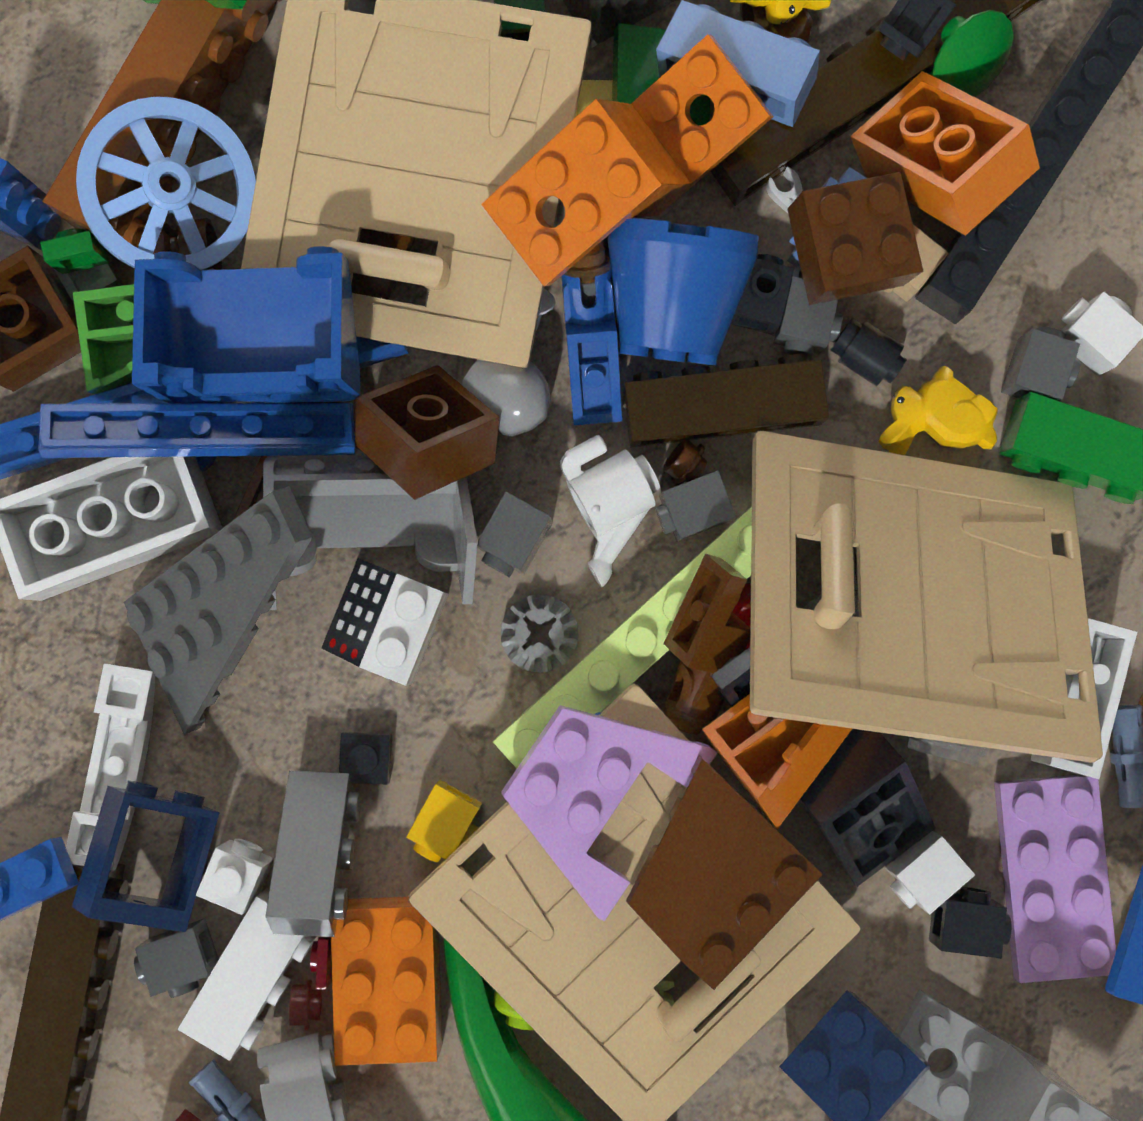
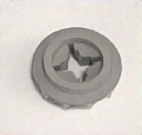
(563, 634)

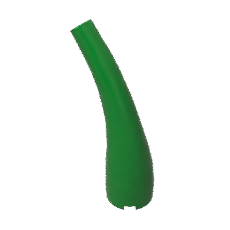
(500, 1068)

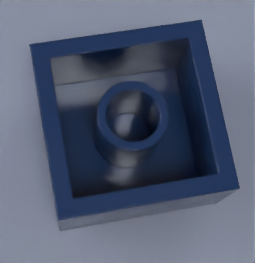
(854, 1063)

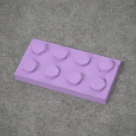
(1055, 878)

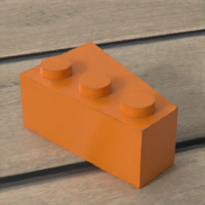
(773, 755)

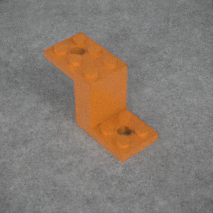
(626, 160)

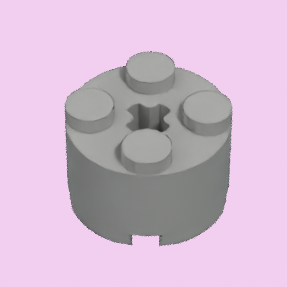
(302, 1081)

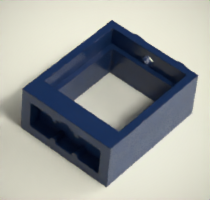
(185, 872)

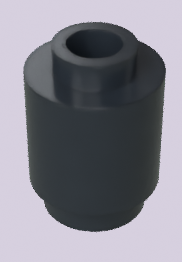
(869, 352)

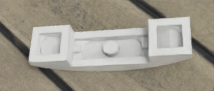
(118, 751)

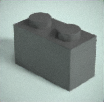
(513, 535)

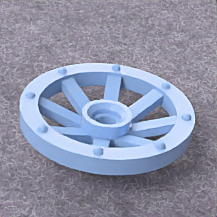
(192, 117)

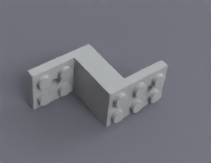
(986, 1074)

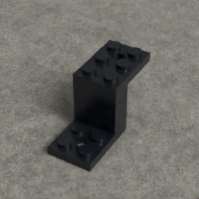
(860, 797)

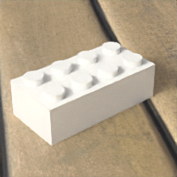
(102, 521)

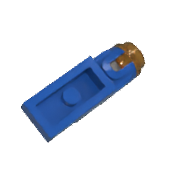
(592, 340)

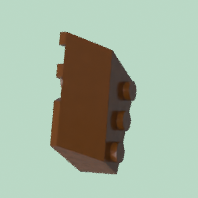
(718, 878)

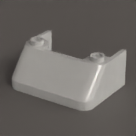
(358, 505)

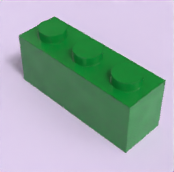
(1076, 446)

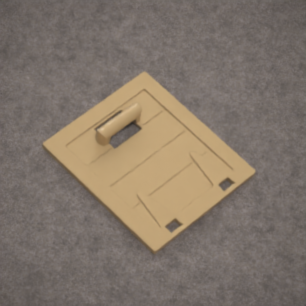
(406, 134)
(957, 600)
(594, 980)

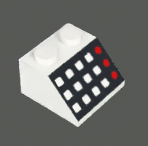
(384, 622)

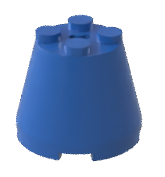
(677, 286)

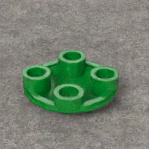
(974, 51)

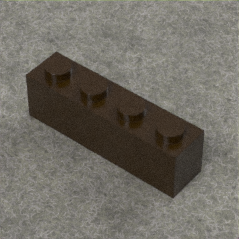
(725, 402)

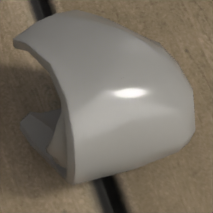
(512, 393)

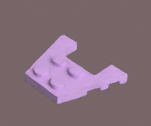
(577, 781)

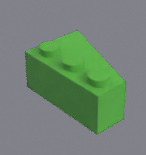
(106, 336)

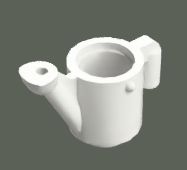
(609, 497)

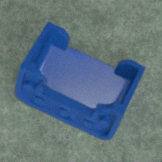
(245, 331)

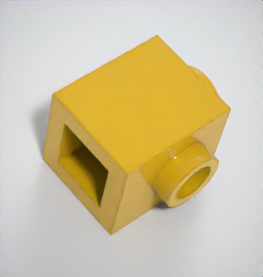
(443, 822)

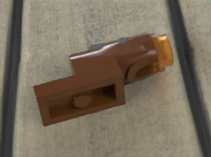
(704, 640)

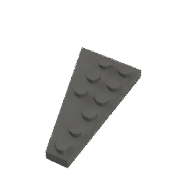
(206, 605)

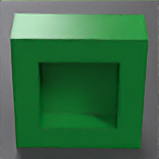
(74, 251)

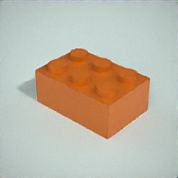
(951, 151)
(386, 984)

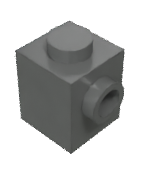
(805, 326)
(1042, 364)
(695, 507)
(176, 960)

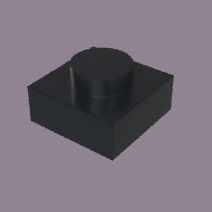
(366, 757)

